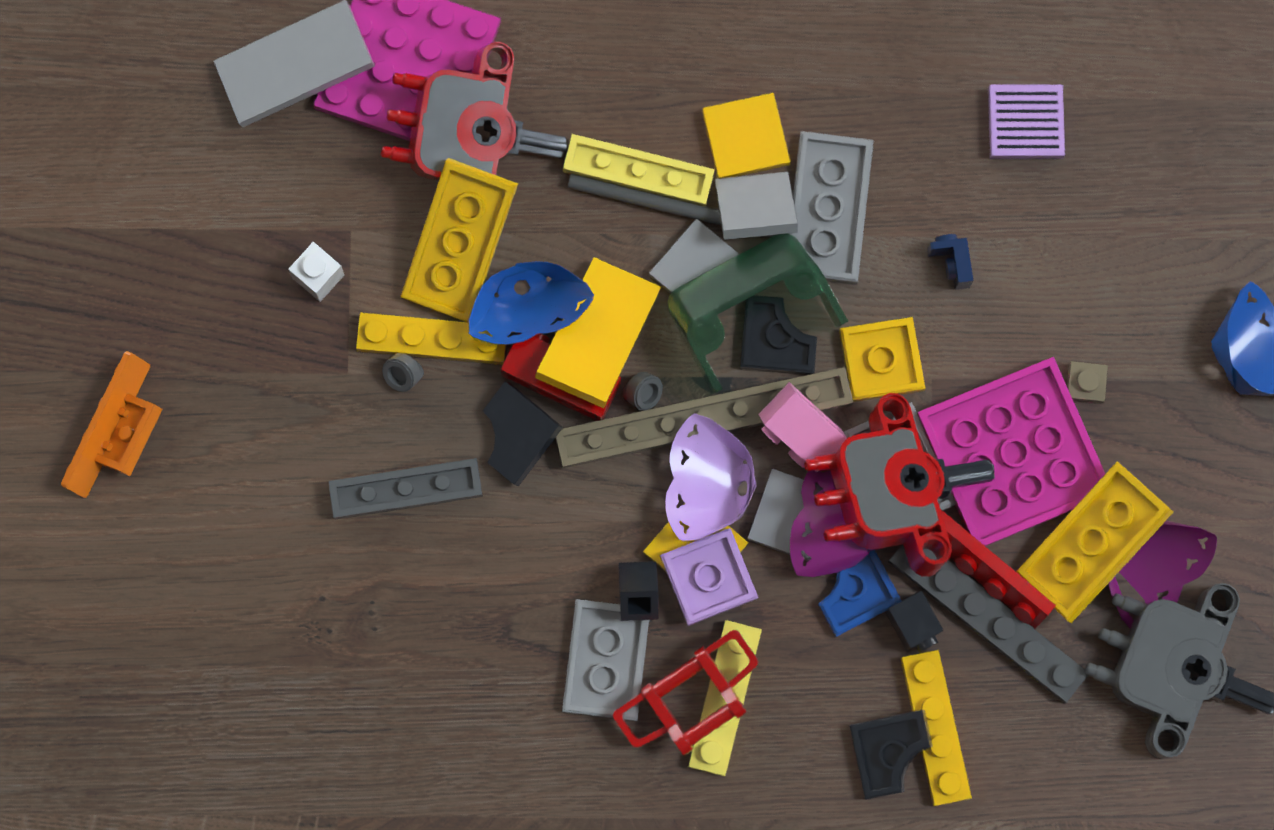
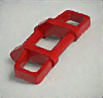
(655, 692)

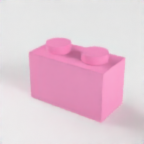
(800, 426)

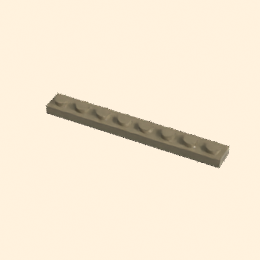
(660, 425)

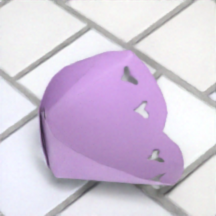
(707, 479)

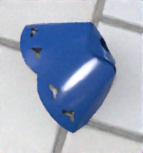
(527, 312)
(1246, 345)

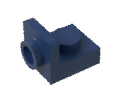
(958, 265)

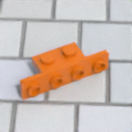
(116, 430)

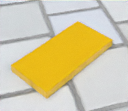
(458, 239)
(595, 347)
(1095, 541)

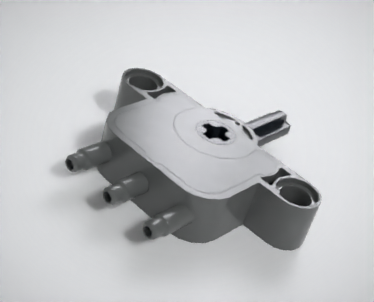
(1155, 658)

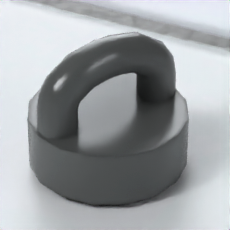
(402, 372)
(643, 390)

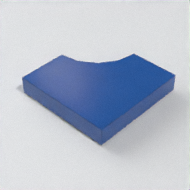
(859, 595)

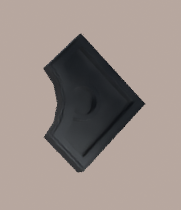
(773, 341)
(520, 433)
(886, 749)

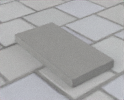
(294, 63)
(832, 201)

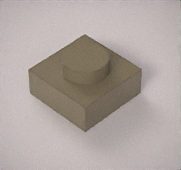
(1087, 382)

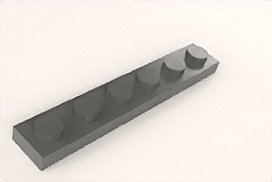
(997, 626)

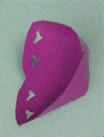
(825, 556)
(1163, 563)

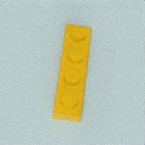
(425, 339)
(944, 760)

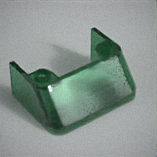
(699, 301)

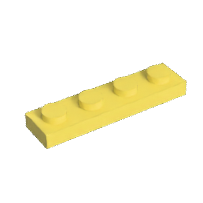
(638, 170)
(715, 749)

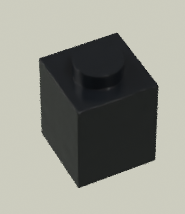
(638, 591)
(915, 622)

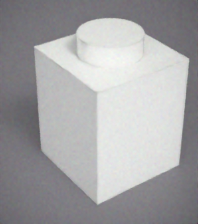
(316, 271)

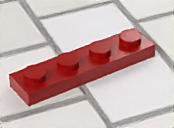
(996, 576)

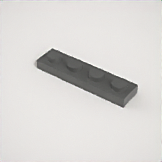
(405, 488)

